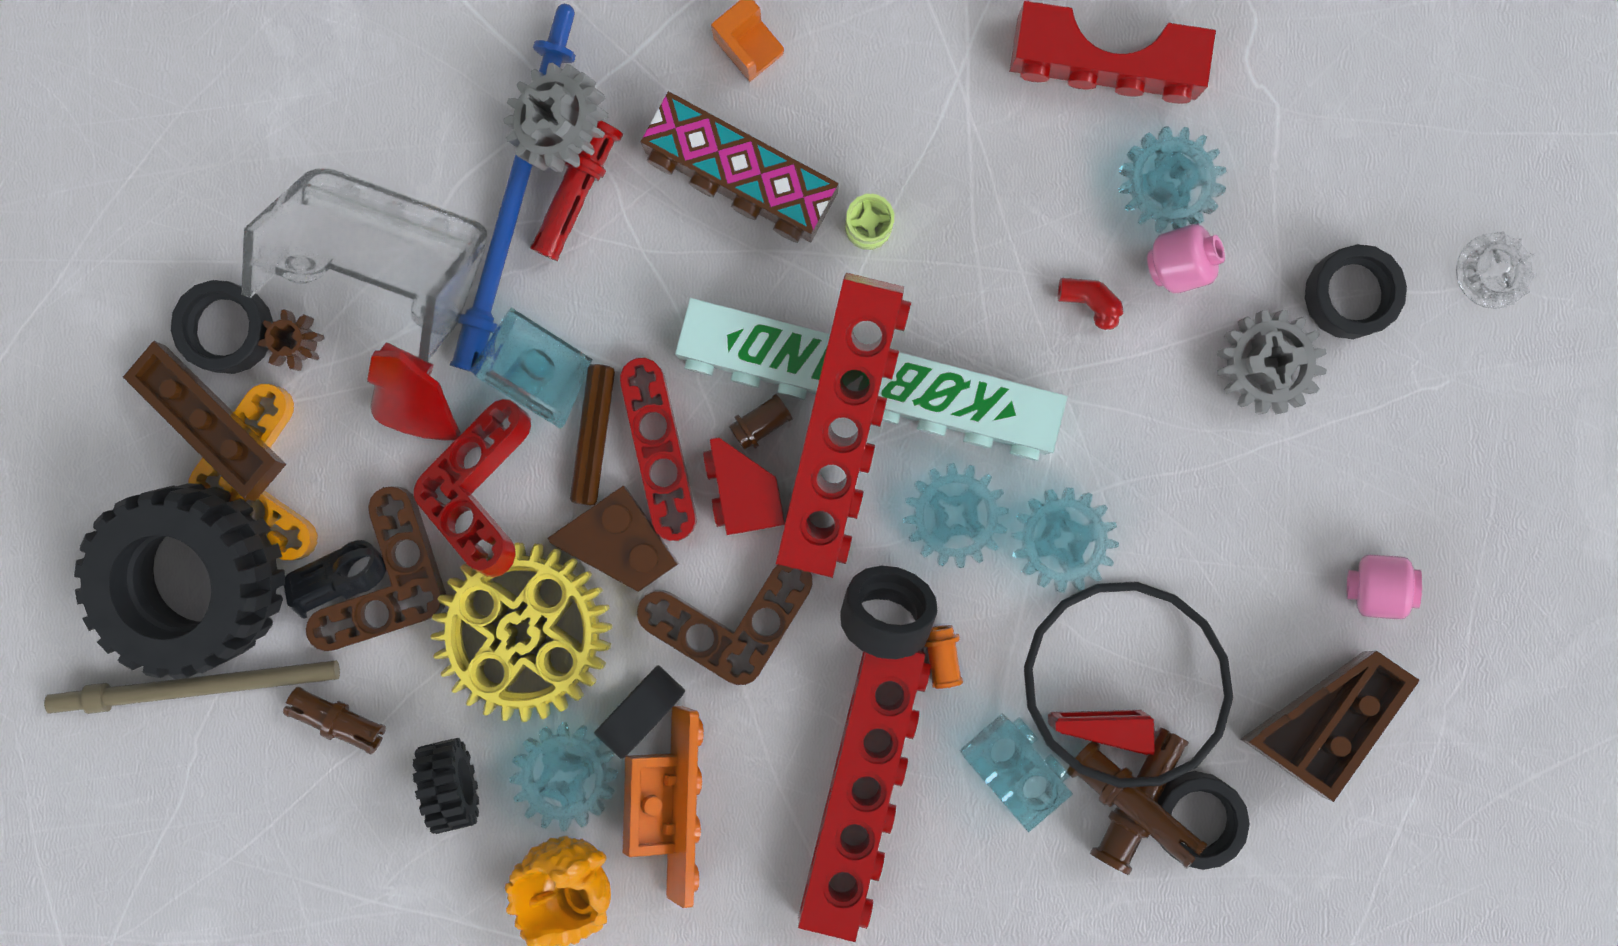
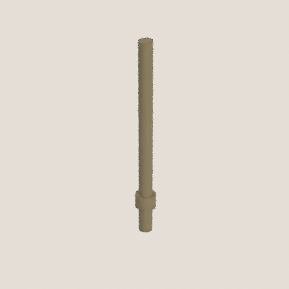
(101, 697)

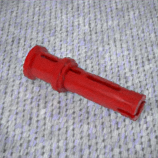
(572, 194)

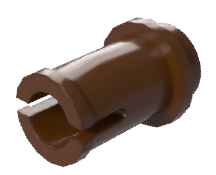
(760, 422)

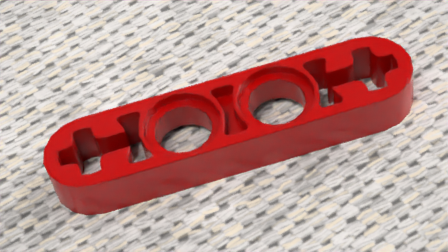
(654, 450)

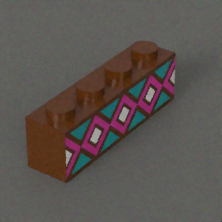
(739, 168)

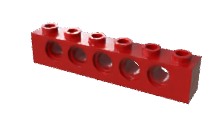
(802, 542)
(822, 907)

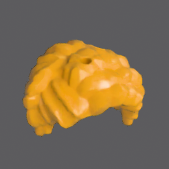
(559, 892)

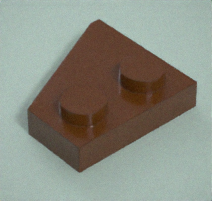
(617, 541)

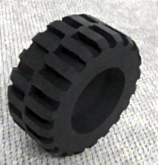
(122, 590)

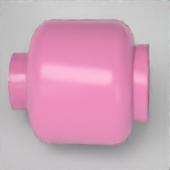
(1185, 258)
(1385, 586)

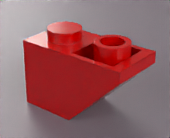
(746, 490)

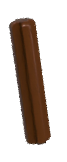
(592, 434)

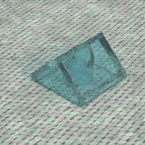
(533, 367)

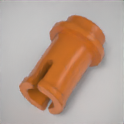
(944, 657)

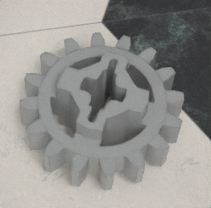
(575, 106)
(1272, 380)

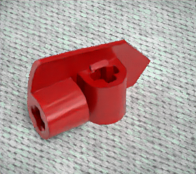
(408, 396)

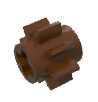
(277, 343)

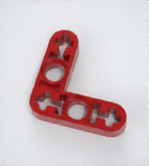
(460, 483)

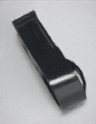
(329, 579)

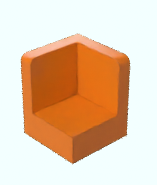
(746, 39)

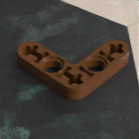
(402, 578)
(725, 639)

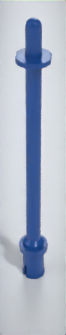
(478, 320)

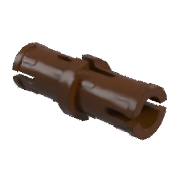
(334, 720)

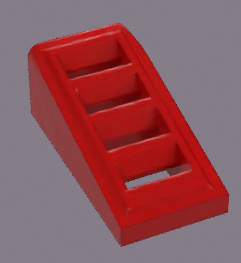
(1116, 728)

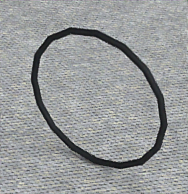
(1066, 756)

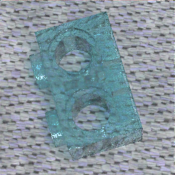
(1009, 776)

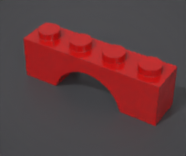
(1053, 47)

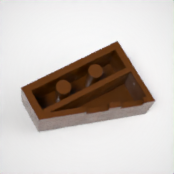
(1335, 723)

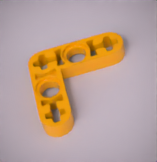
(274, 424)

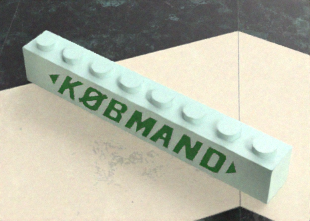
(920, 388)

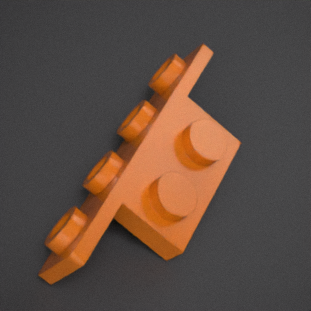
(663, 803)

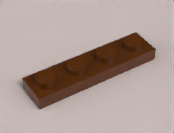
(204, 421)

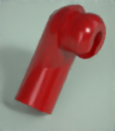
(1097, 296)

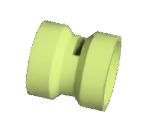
(875, 216)

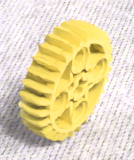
(472, 673)

